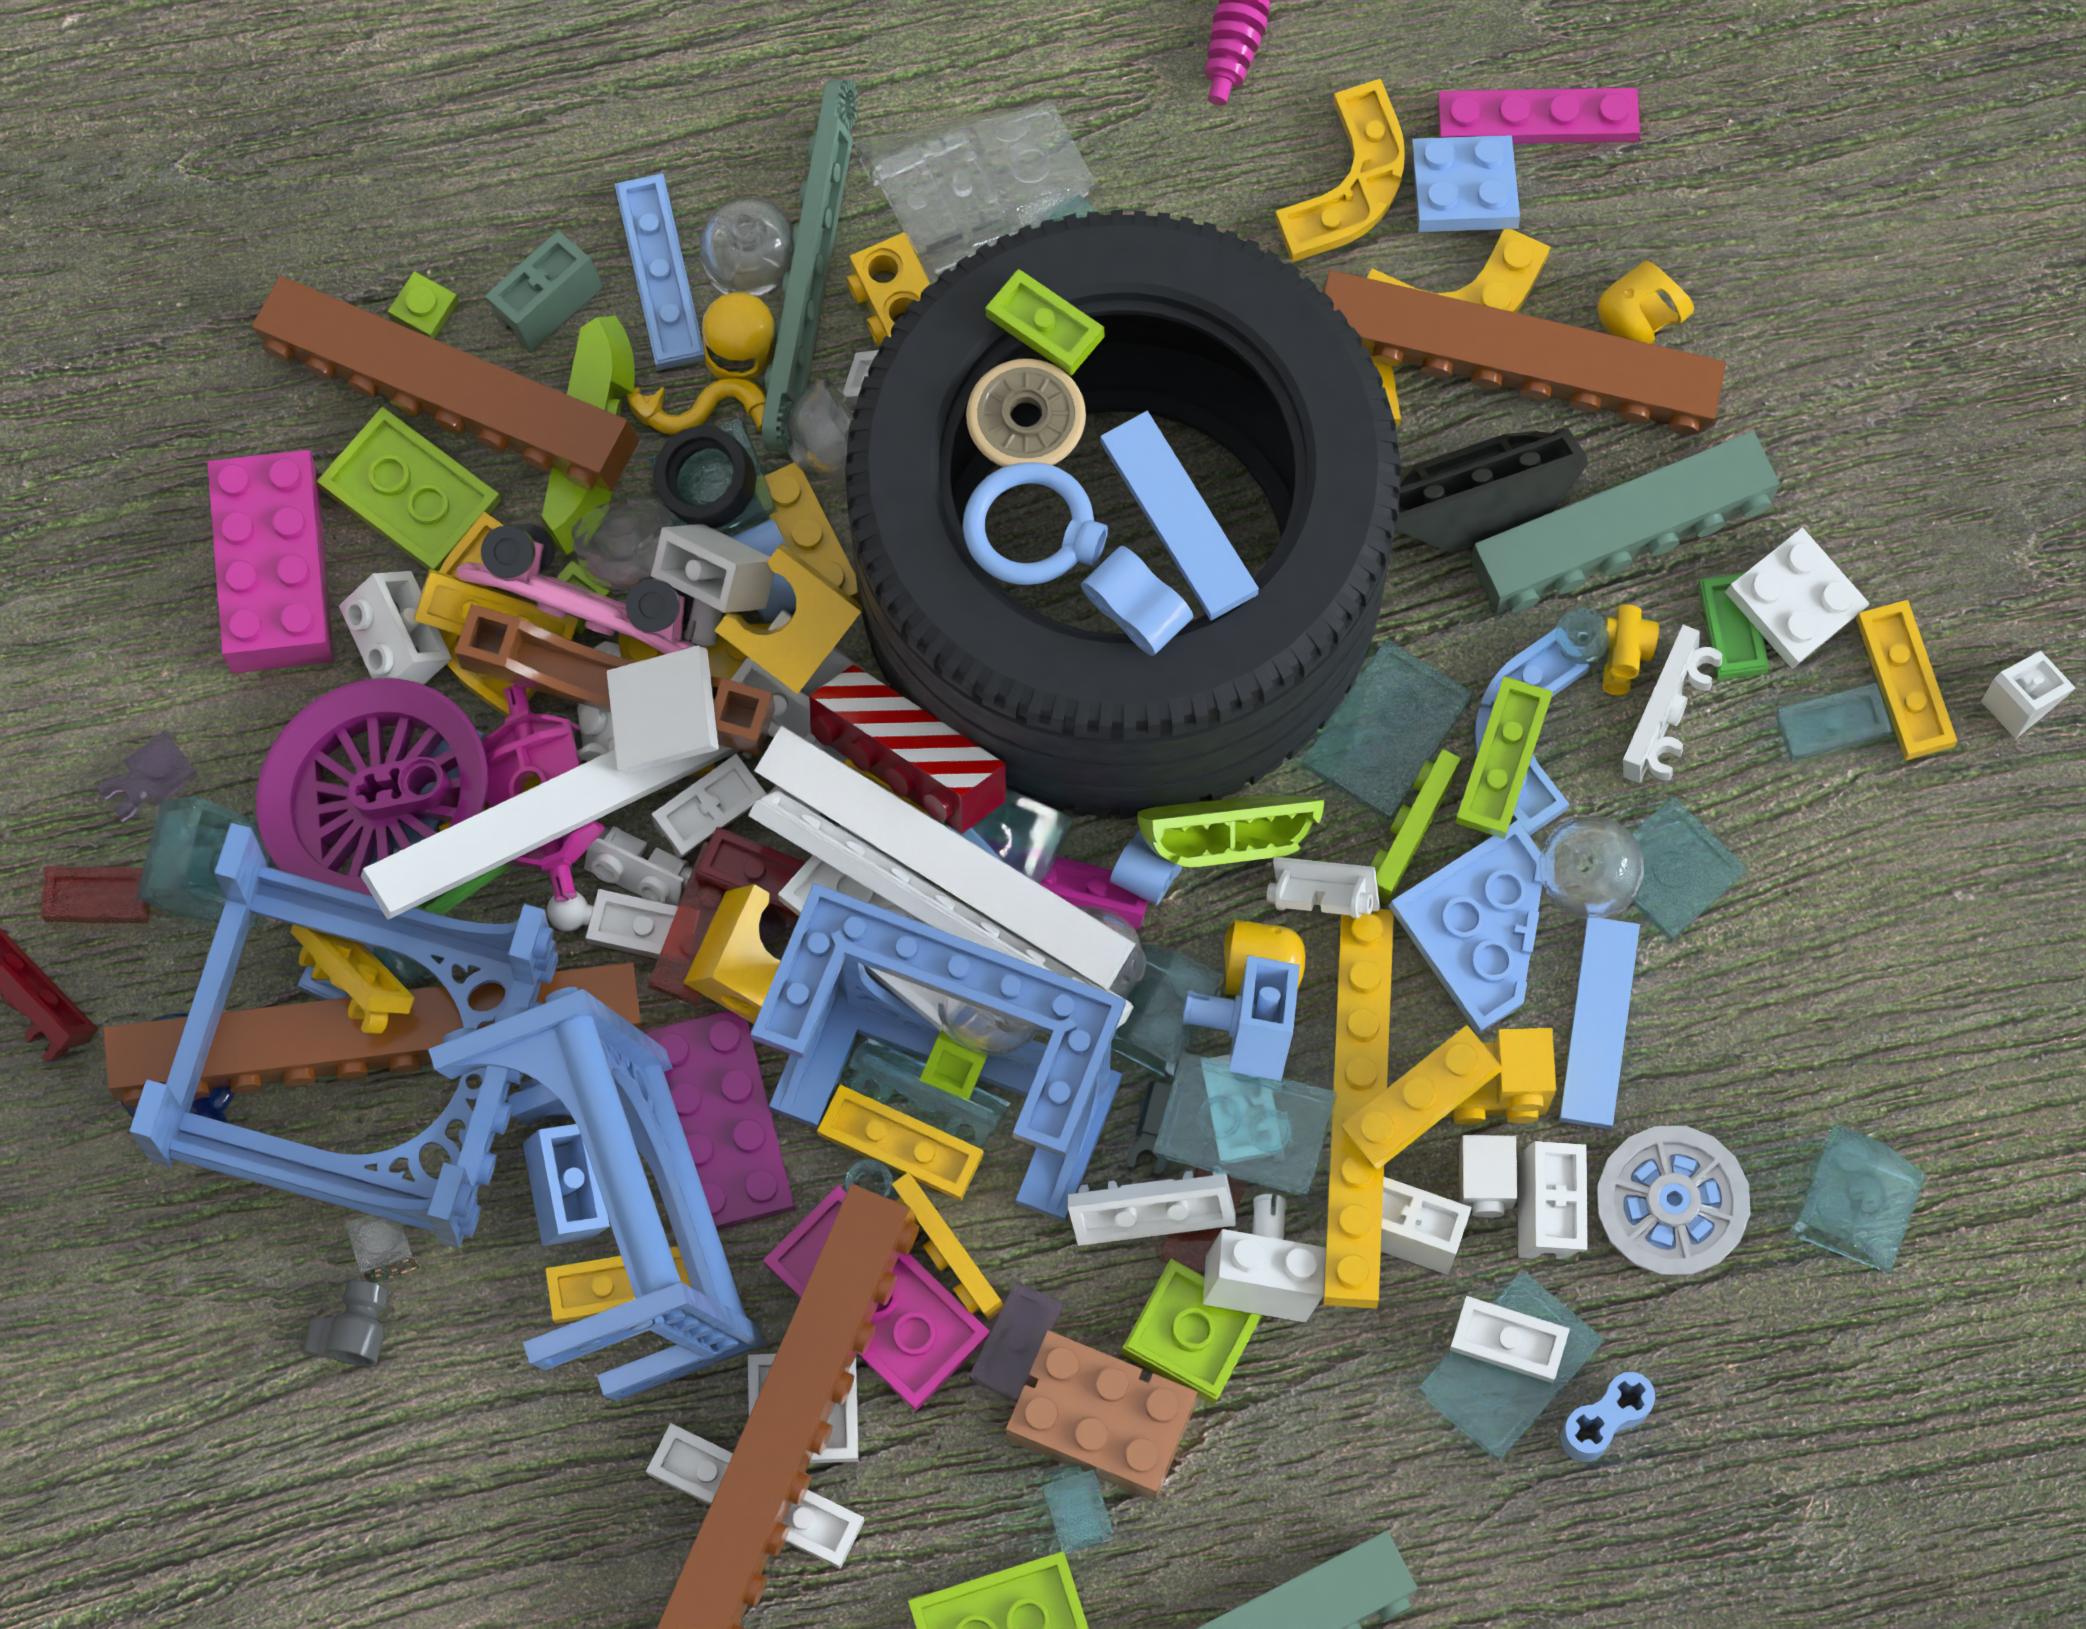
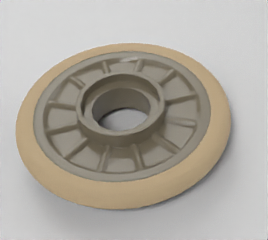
(1020, 383)

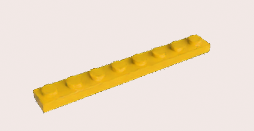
(1358, 1078)

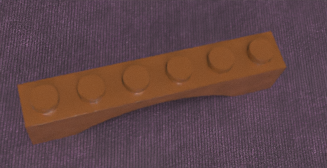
(551, 664)

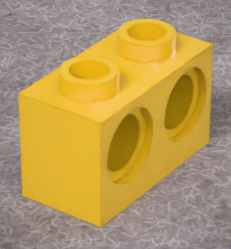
(888, 298)

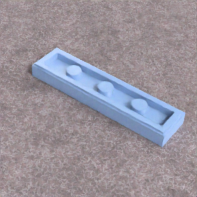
(660, 272)
(1179, 515)
(1599, 1023)

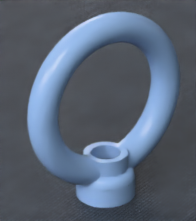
(1082, 540)

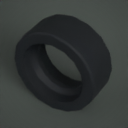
(685, 445)

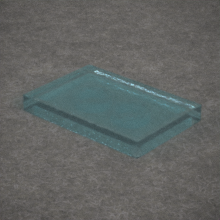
(1387, 729)
(1245, 1125)
(1499, 1403)

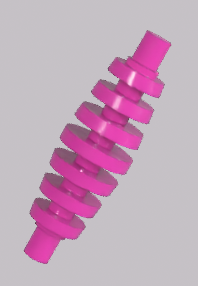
(1233, 43)

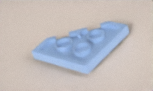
(1479, 924)

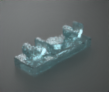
(899, 1071)

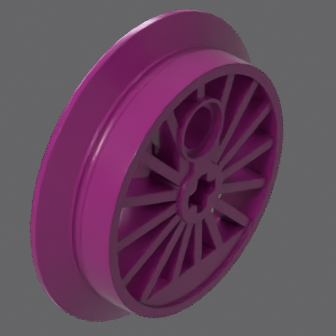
(377, 797)

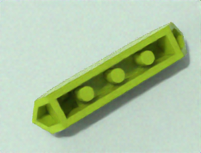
(599, 375)

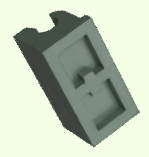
(544, 290)

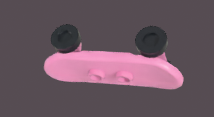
(519, 554)

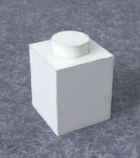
(1488, 1174)

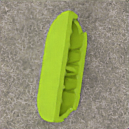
(1229, 828)

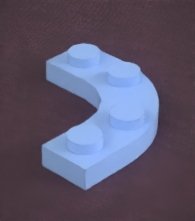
(1548, 669)

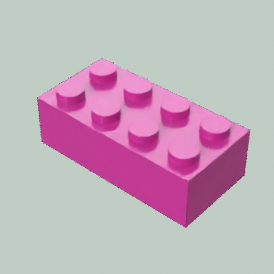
(270, 561)

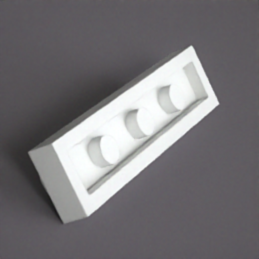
(698, 1468)

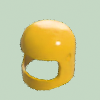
(1634, 308)
(740, 330)
(1261, 941)

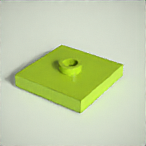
(1188, 1339)

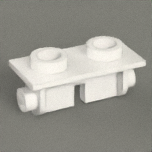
(618, 860)
(1333, 886)

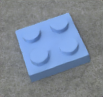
(1465, 183)

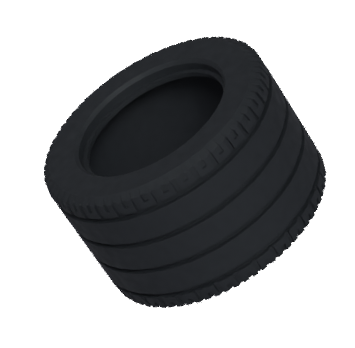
(1191, 335)

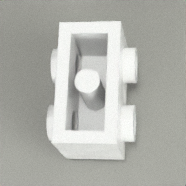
(385, 630)

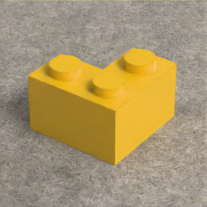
(1523, 1085)

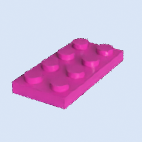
(918, 1333)

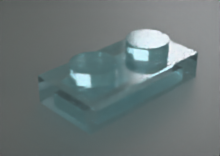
(1833, 722)

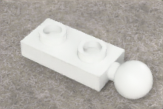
(616, 921)

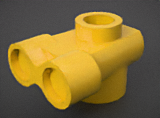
(1629, 642)

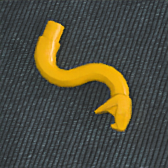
(650, 413)

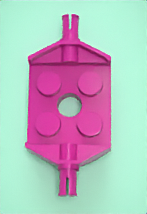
(533, 747)

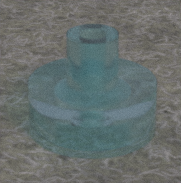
(1582, 636)

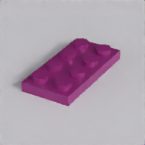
(726, 1117)

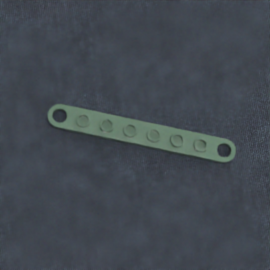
(807, 279)

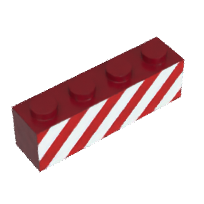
(907, 749)

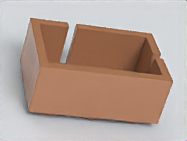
(1101, 1415)

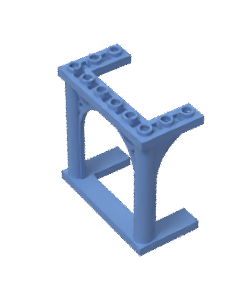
(508, 954)
(827, 999)
(615, 1088)

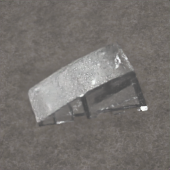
(975, 179)

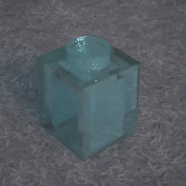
(1076, 1509)

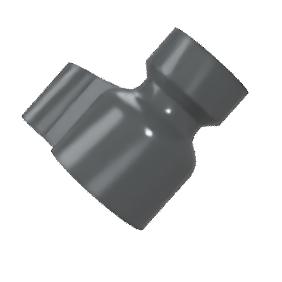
(352, 1335)

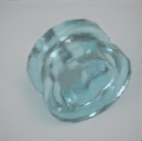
(872, 1169)

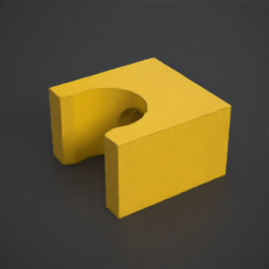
(805, 641)
(732, 959)

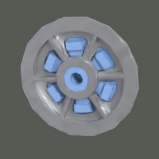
(1673, 1200)

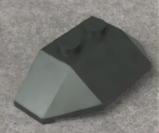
(1488, 487)

